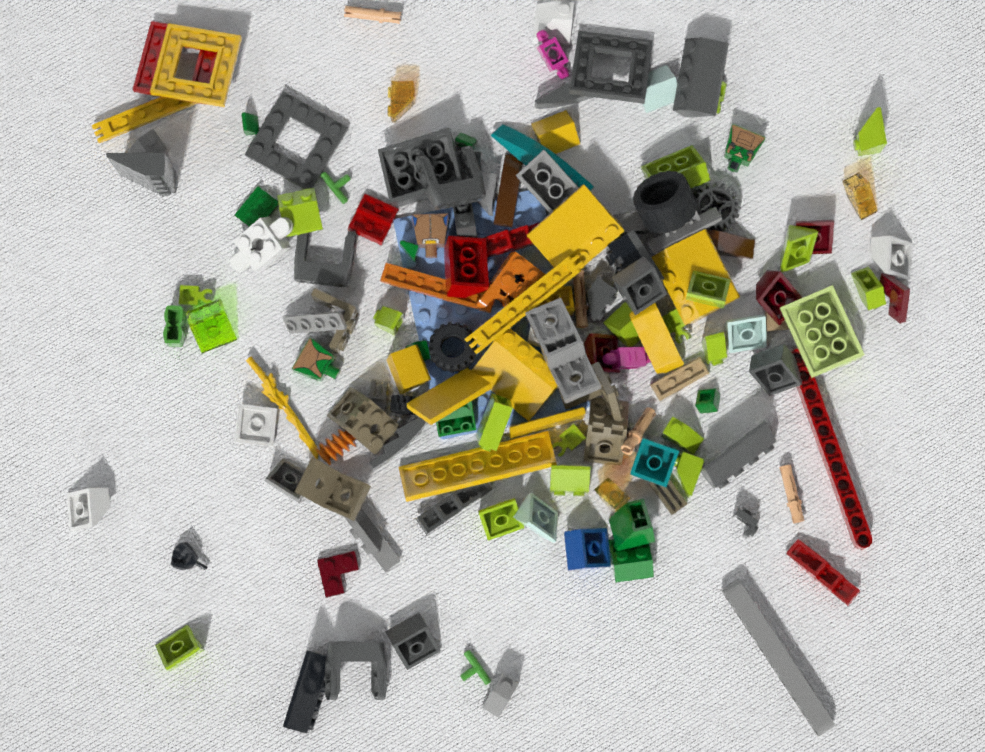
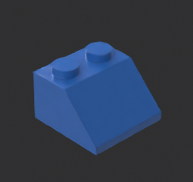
(587, 549)

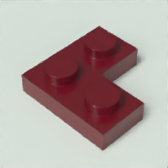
(898, 296)
(331, 570)

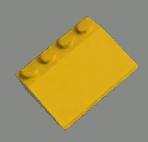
(576, 227)
(677, 266)
(517, 373)

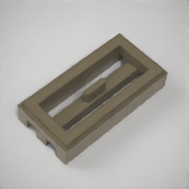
(665, 503)

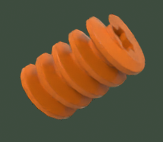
(336, 446)

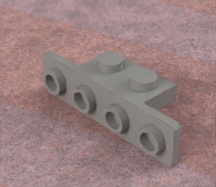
(695, 225)
(314, 322)
(373, 541)

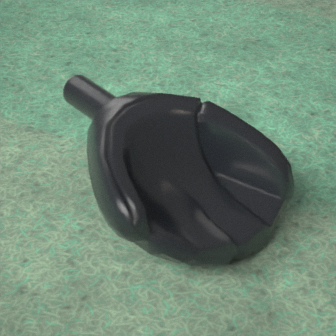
(185, 557)

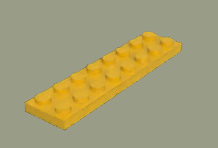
(477, 466)

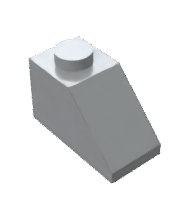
(148, 143)
(491, 185)
(500, 695)

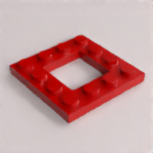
(150, 57)

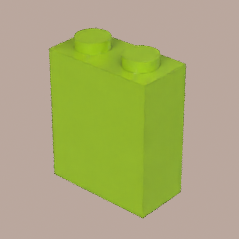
(493, 422)

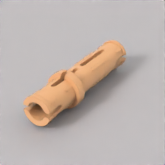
(372, 14)
(580, 300)
(635, 435)
(792, 495)

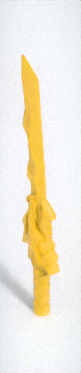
(278, 397)

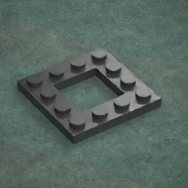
(630, 91)
(284, 109)

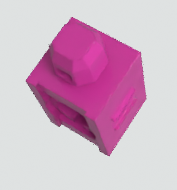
(562, 71)
(626, 358)

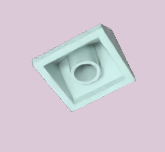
(660, 89)
(746, 333)
(538, 517)

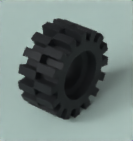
(399, 404)

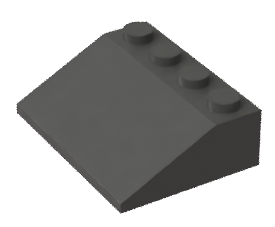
(400, 168)
(146, 169)

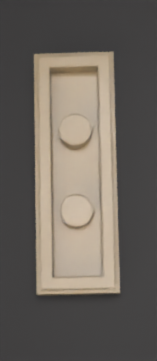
(679, 379)

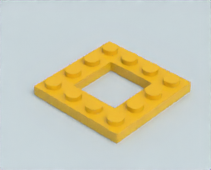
(176, 37)

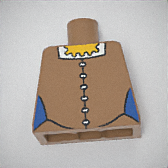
(430, 232)

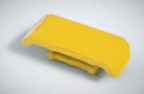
(656, 339)

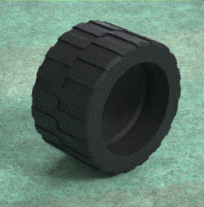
(665, 202)

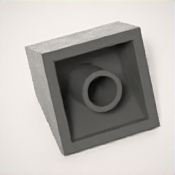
(639, 285)
(775, 370)
(413, 641)

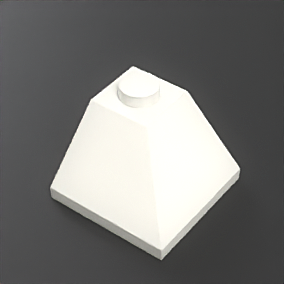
(555, 19)
(892, 255)
(87, 507)

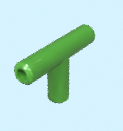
(335, 186)
(476, 668)

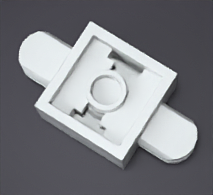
(261, 244)

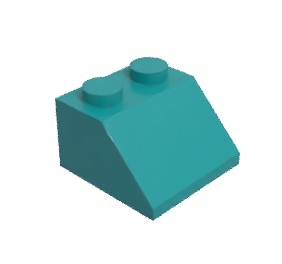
(654, 462)

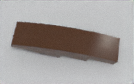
(508, 192)

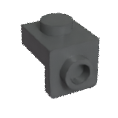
(746, 517)

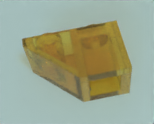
(402, 98)
(860, 195)
(611, 495)

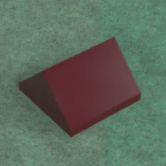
(824, 238)

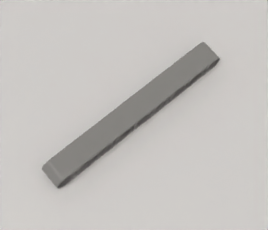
(778, 658)

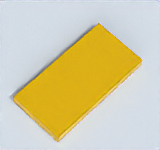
(449, 396)
(547, 422)

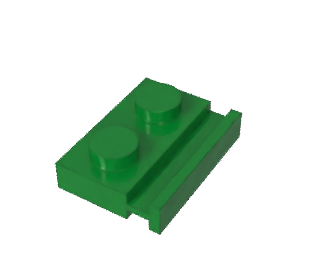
(257, 206)

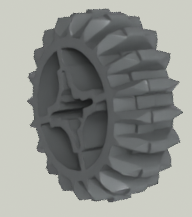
(710, 191)

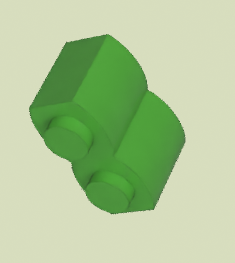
(175, 321)

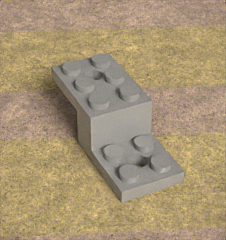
(563, 350)

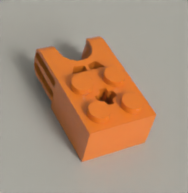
(503, 283)

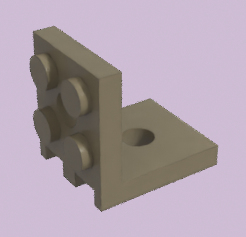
(349, 314)
(607, 392)
(358, 414)
(604, 430)
(332, 489)

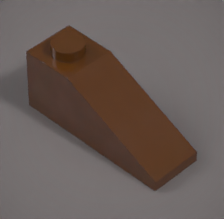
(732, 245)

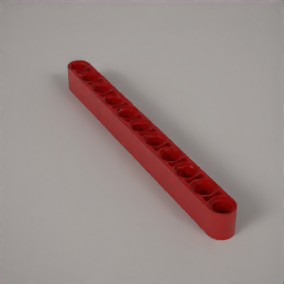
(836, 456)

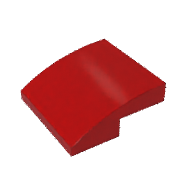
(373, 219)

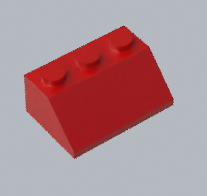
(465, 266)

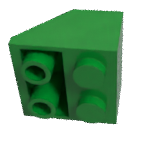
(457, 422)
(632, 525)
(631, 563)

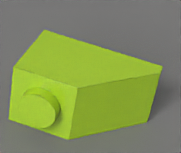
(869, 288)
(388, 320)
(714, 349)
(682, 435)
(688, 471)

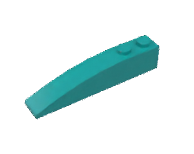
(526, 149)

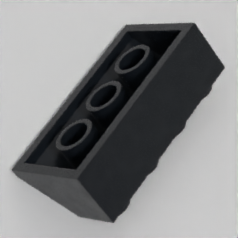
(307, 694)

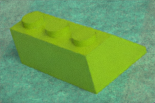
(684, 161)

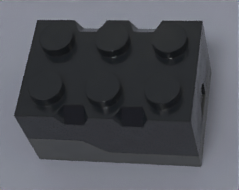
(627, 251)

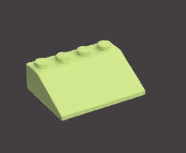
(822, 331)

